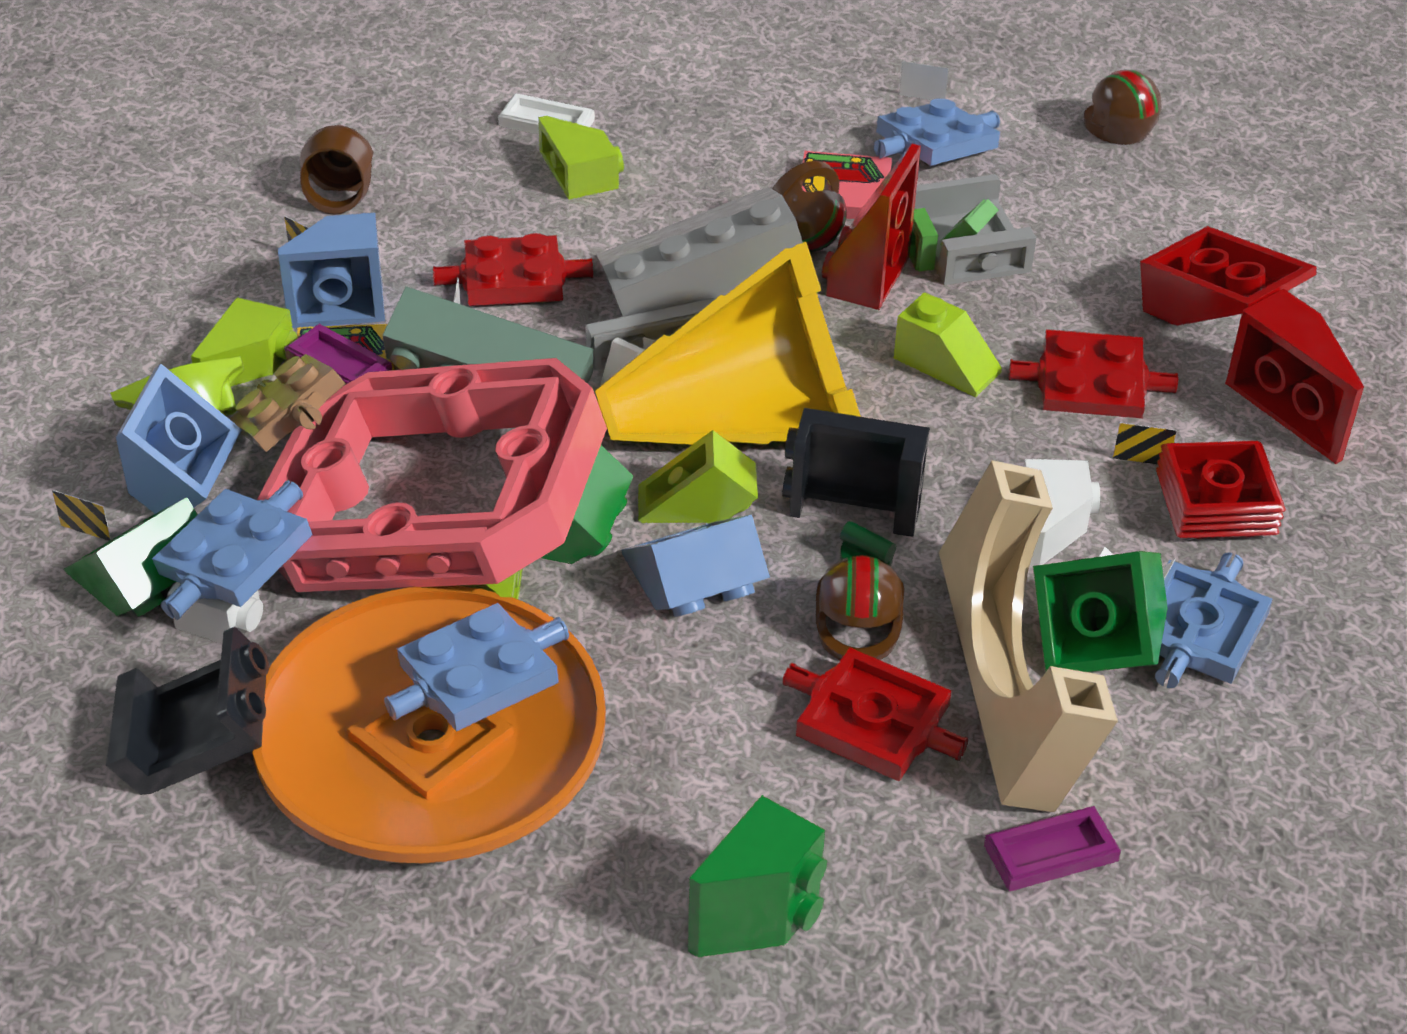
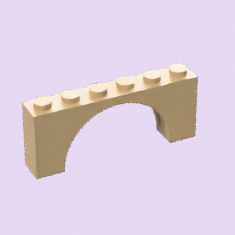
(1035, 733)

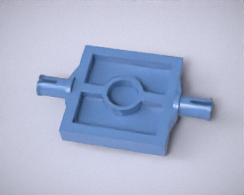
(940, 129)
(232, 548)
(1209, 621)
(476, 667)

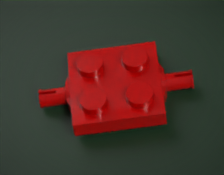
(513, 270)
(1093, 374)
(874, 713)

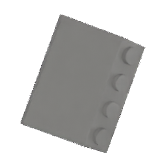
(700, 254)

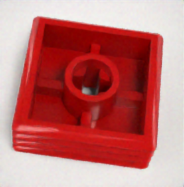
(1220, 489)

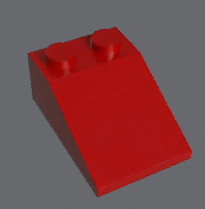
(878, 240)
(1215, 277)
(1296, 372)

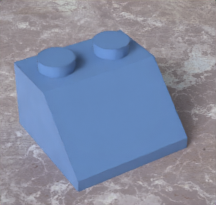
(334, 272)
(173, 443)
(699, 564)

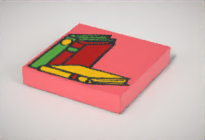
(856, 173)

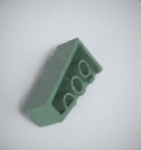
(441, 333)

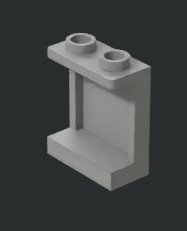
(990, 253)

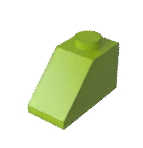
(579, 157)
(250, 331)
(944, 345)
(699, 485)

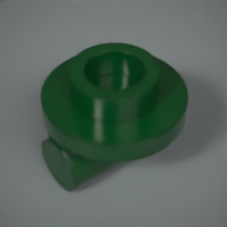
(861, 541)

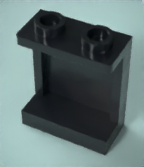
(857, 464)
(190, 721)

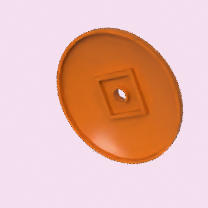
(376, 787)

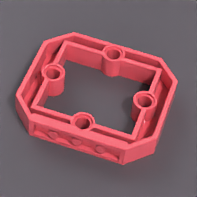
(542, 459)

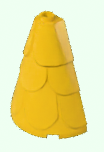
(735, 366)

